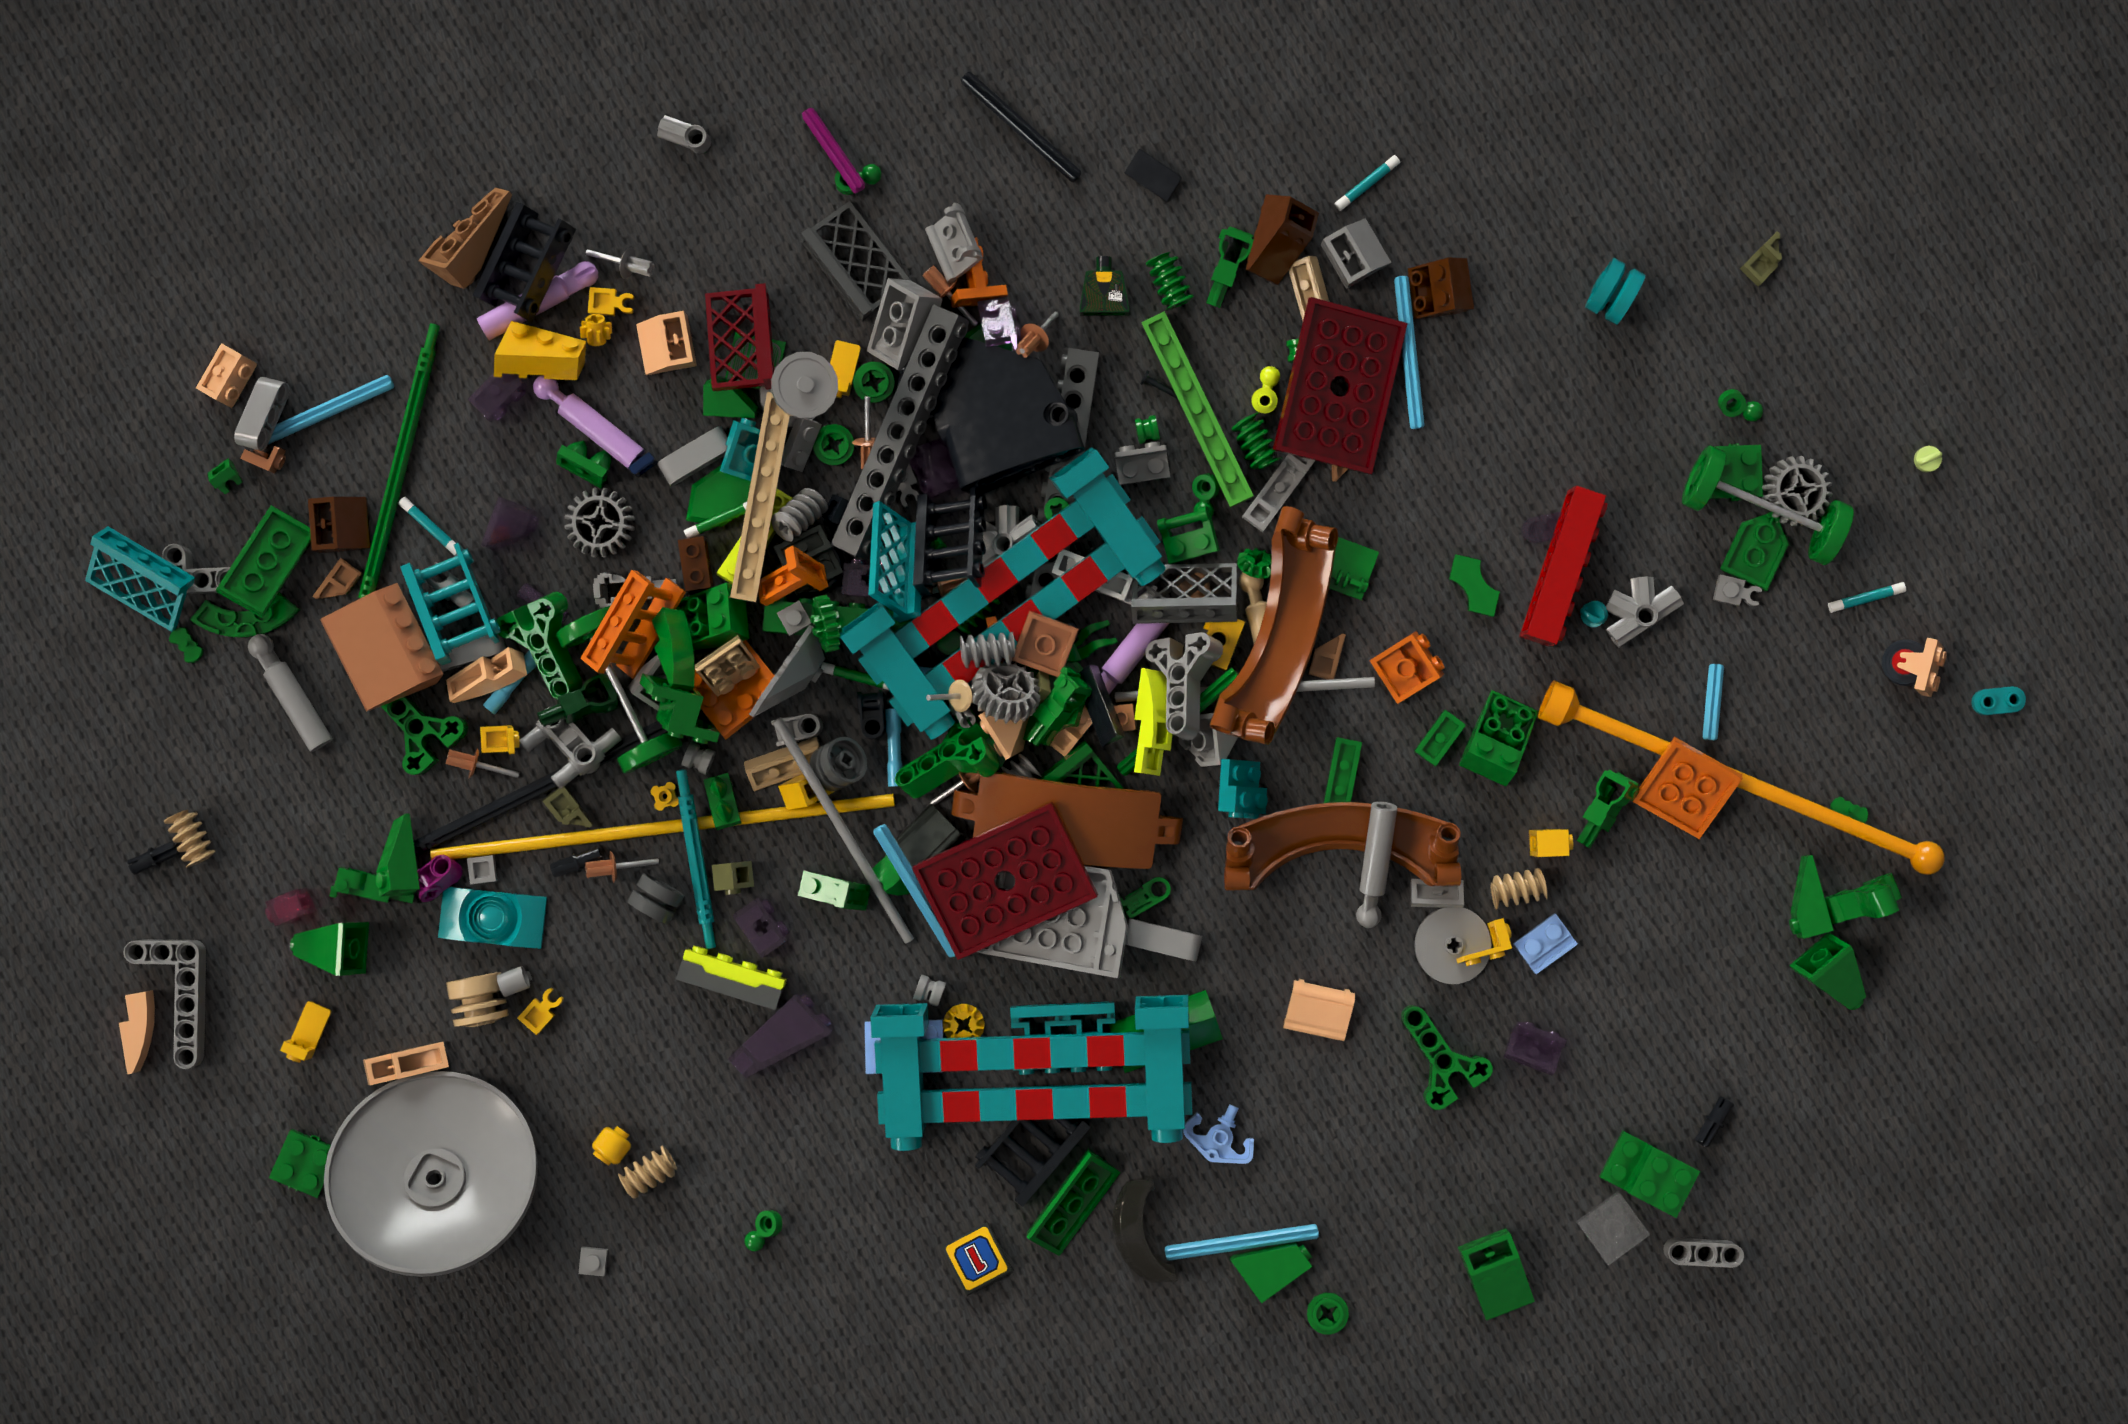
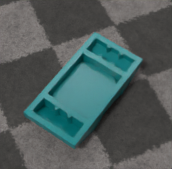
(492, 917)

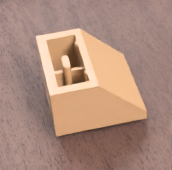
(666, 343)

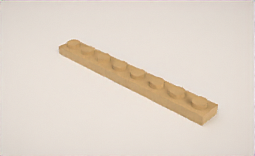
(760, 502)

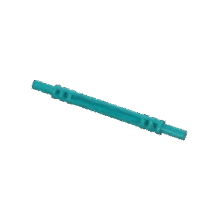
(696, 858)

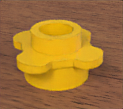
(660, 802)

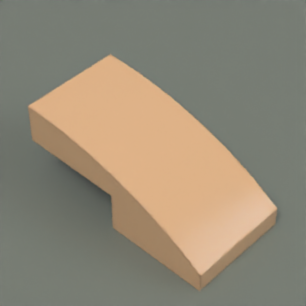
(1068, 737)

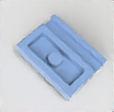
(1545, 943)

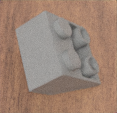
(1355, 252)

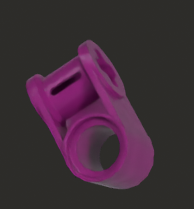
(434, 879)

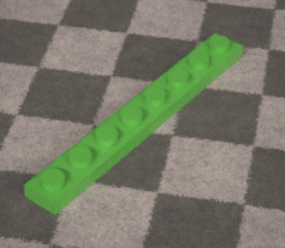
(1197, 409)

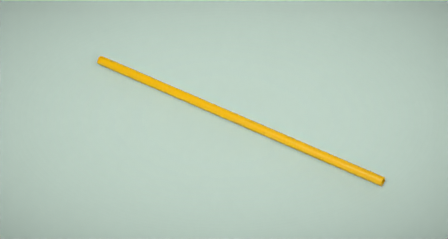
(654, 828)

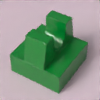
(222, 473)

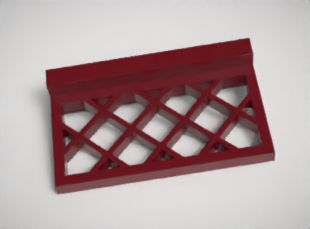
(761, 330)

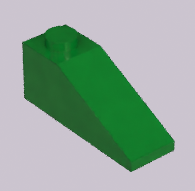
(398, 867)
(1809, 906)

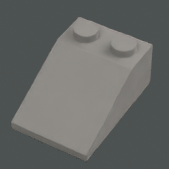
(900, 321)

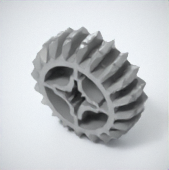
(1795, 480)
(601, 510)
(1005, 692)

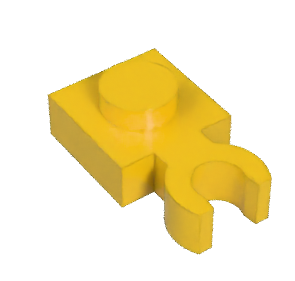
(605, 301)
(538, 1013)

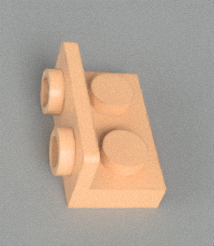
(226, 375)

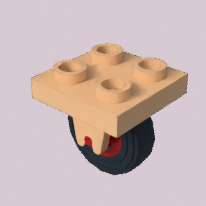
(1910, 664)

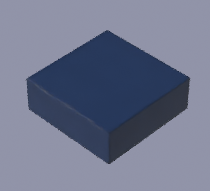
(643, 464)

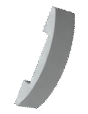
(1277, 491)

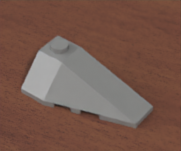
(794, 674)

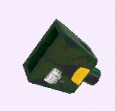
(1104, 291)

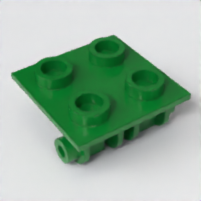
(1352, 568)

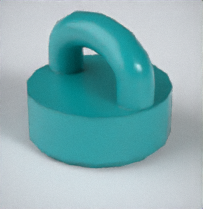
(1594, 613)

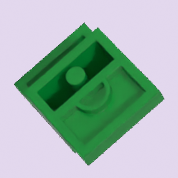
(679, 710)
(1649, 1174)

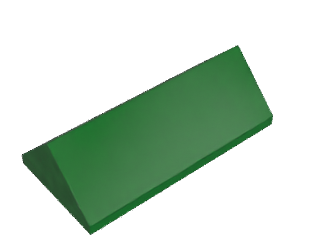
(1202, 1024)
(1072, 1203)

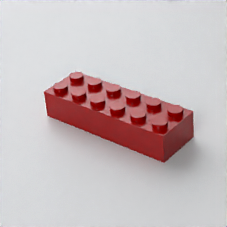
(1563, 566)

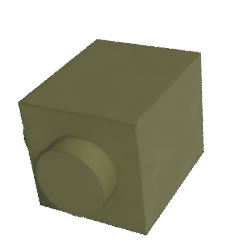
(732, 876)

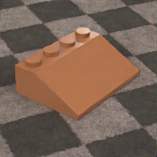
(382, 647)

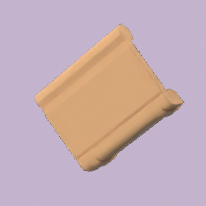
(1319, 1010)

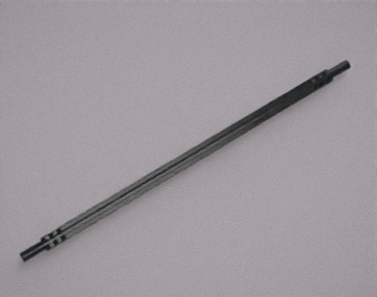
(523, 795)

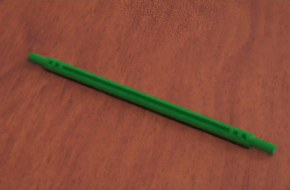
(399, 463)

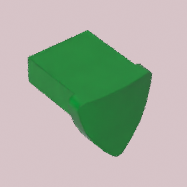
(889, 878)

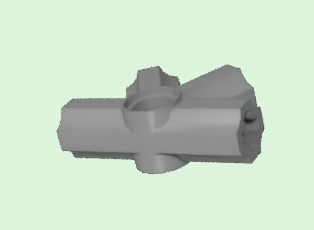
(1006, 529)
(1642, 599)

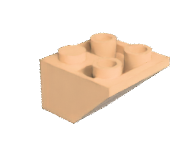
(1007, 737)

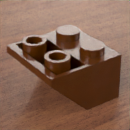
(1440, 288)
(339, 524)

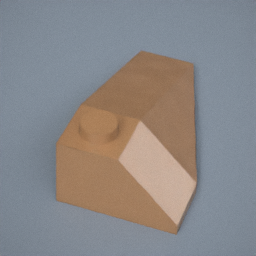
(465, 249)

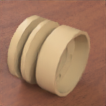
(476, 1000)

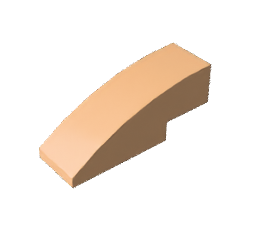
(486, 675)
(138, 1031)
(405, 1063)

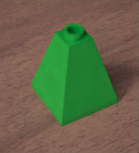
(334, 948)
(1833, 969)

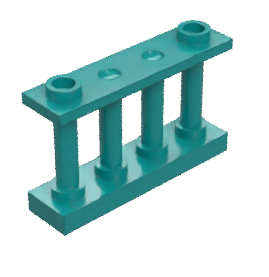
(424, 601)

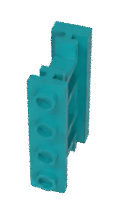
(1062, 1018)

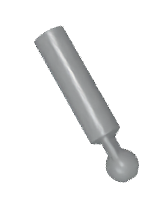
(289, 694)
(1376, 861)

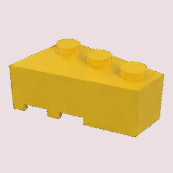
(539, 352)

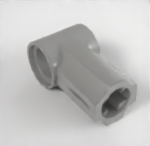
(683, 133)
(514, 981)

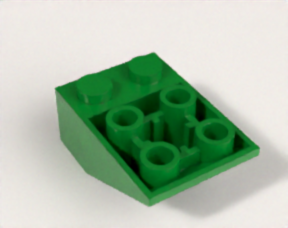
(715, 617)
(1499, 738)
(1496, 1273)

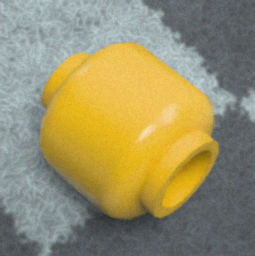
(611, 1145)

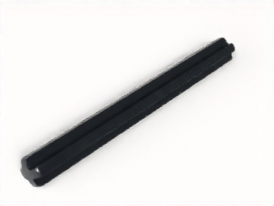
(1021, 127)

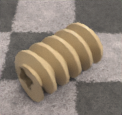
(190, 837)
(1518, 887)
(648, 1173)

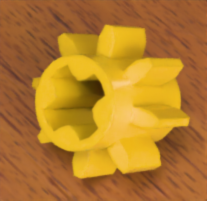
(595, 330)

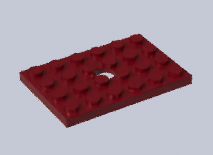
(1365, 353)
(980, 913)

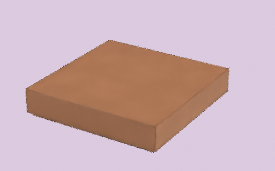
(1044, 644)

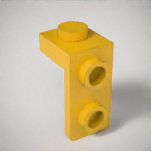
(844, 363)
(499, 739)
(1500, 935)
(307, 1032)

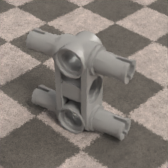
(574, 746)

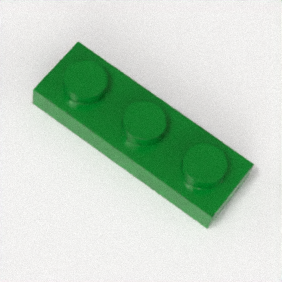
(1342, 770)

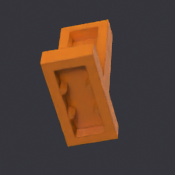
(977, 290)
(795, 574)

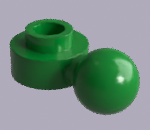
(870, 174)
(1751, 410)
(1201, 492)
(756, 1239)

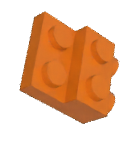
(1408, 666)

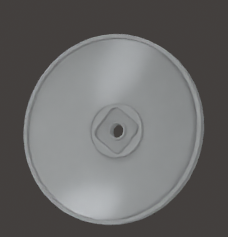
(402, 1137)

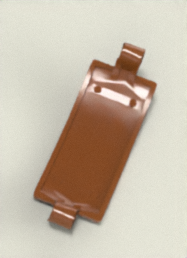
(1104, 823)

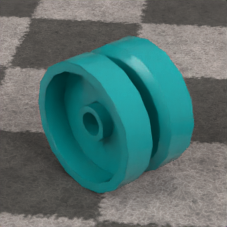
(1615, 291)

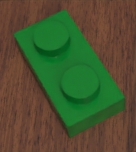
(1439, 738)

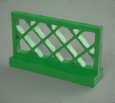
(1074, 760)

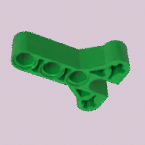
(538, 622)
(415, 743)
(960, 751)
(1872, 900)
(1458, 1062)

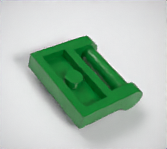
(1192, 543)

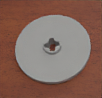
(1438, 931)

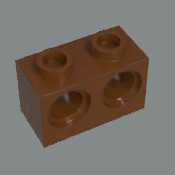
(695, 564)

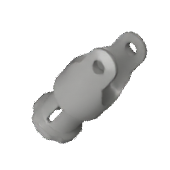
(460, 599)

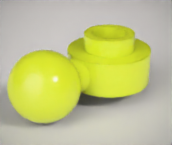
(1269, 377)

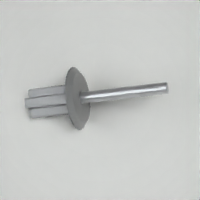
(627, 263)

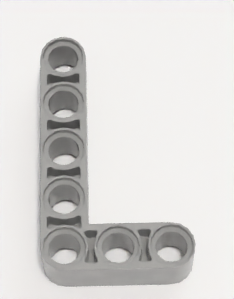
(183, 990)

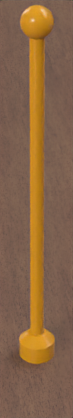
(1562, 706)

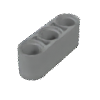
(261, 413)
(694, 456)
(472, 651)
(1163, 940)
(1714, 1258)

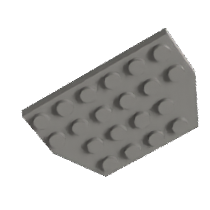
(1080, 939)

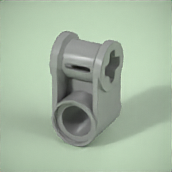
(796, 727)

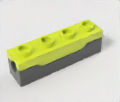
(731, 978)

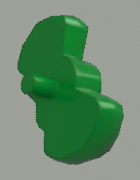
(185, 643)
(1848, 809)

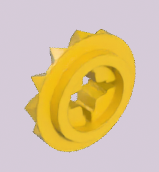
(962, 1012)

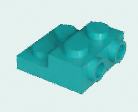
(741, 449)
(1240, 789)

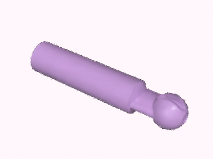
(562, 286)
(590, 422)
(1129, 653)

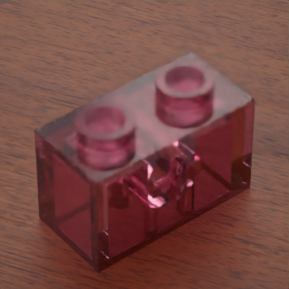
(290, 907)

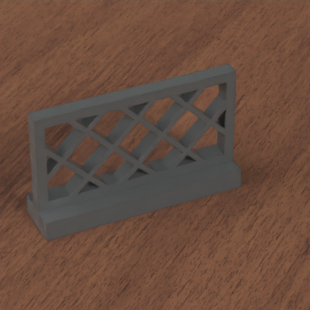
(834, 268)
(1184, 608)

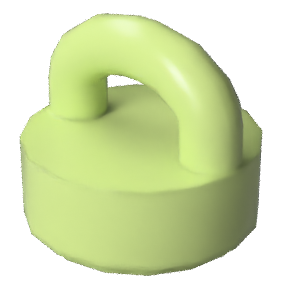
(1928, 459)

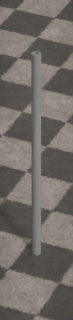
(1314, 685)
(843, 830)

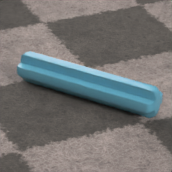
(1713, 702)

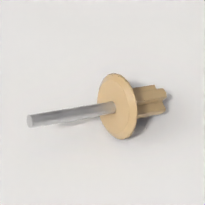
(958, 695)

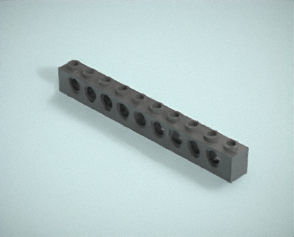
(1086, 363)
(899, 418)

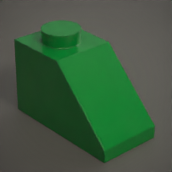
(727, 402)

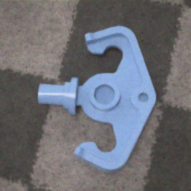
(1218, 1141)

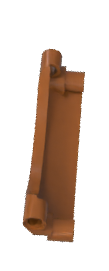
(1293, 613)
(1339, 825)

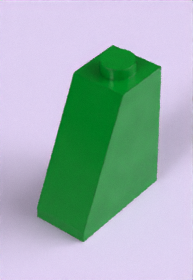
(1272, 1267)

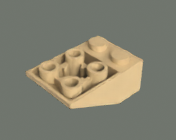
(727, 666)

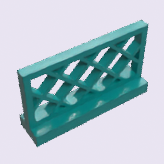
(142, 563)
(906, 599)

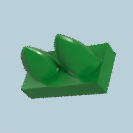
(592, 470)
(722, 801)

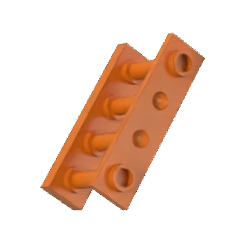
(619, 619)

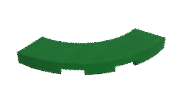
(244, 623)

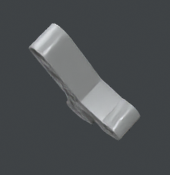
(1168, 655)

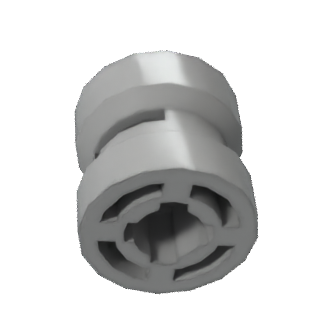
(699, 758)
(924, 989)

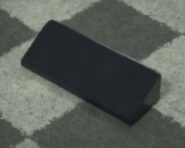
(1101, 707)

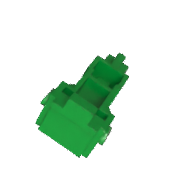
(1225, 270)
(1065, 698)
(1599, 813)
(363, 885)

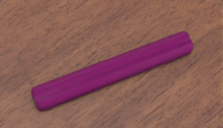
(833, 150)

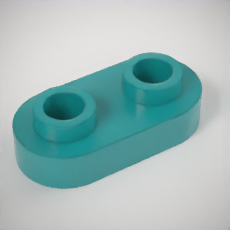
(1999, 700)

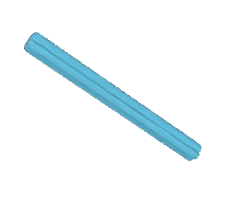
(1409, 353)
(332, 407)
(908, 877)
(1241, 1242)

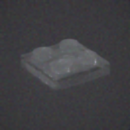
(1613, 1228)

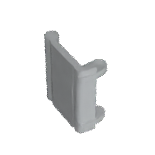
(954, 243)

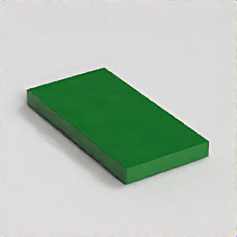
(265, 561)

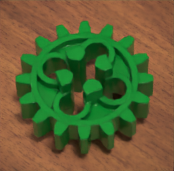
(825, 621)

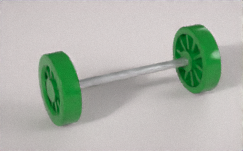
(1828, 533)
(649, 750)

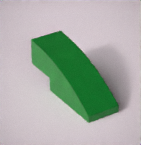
(675, 647)

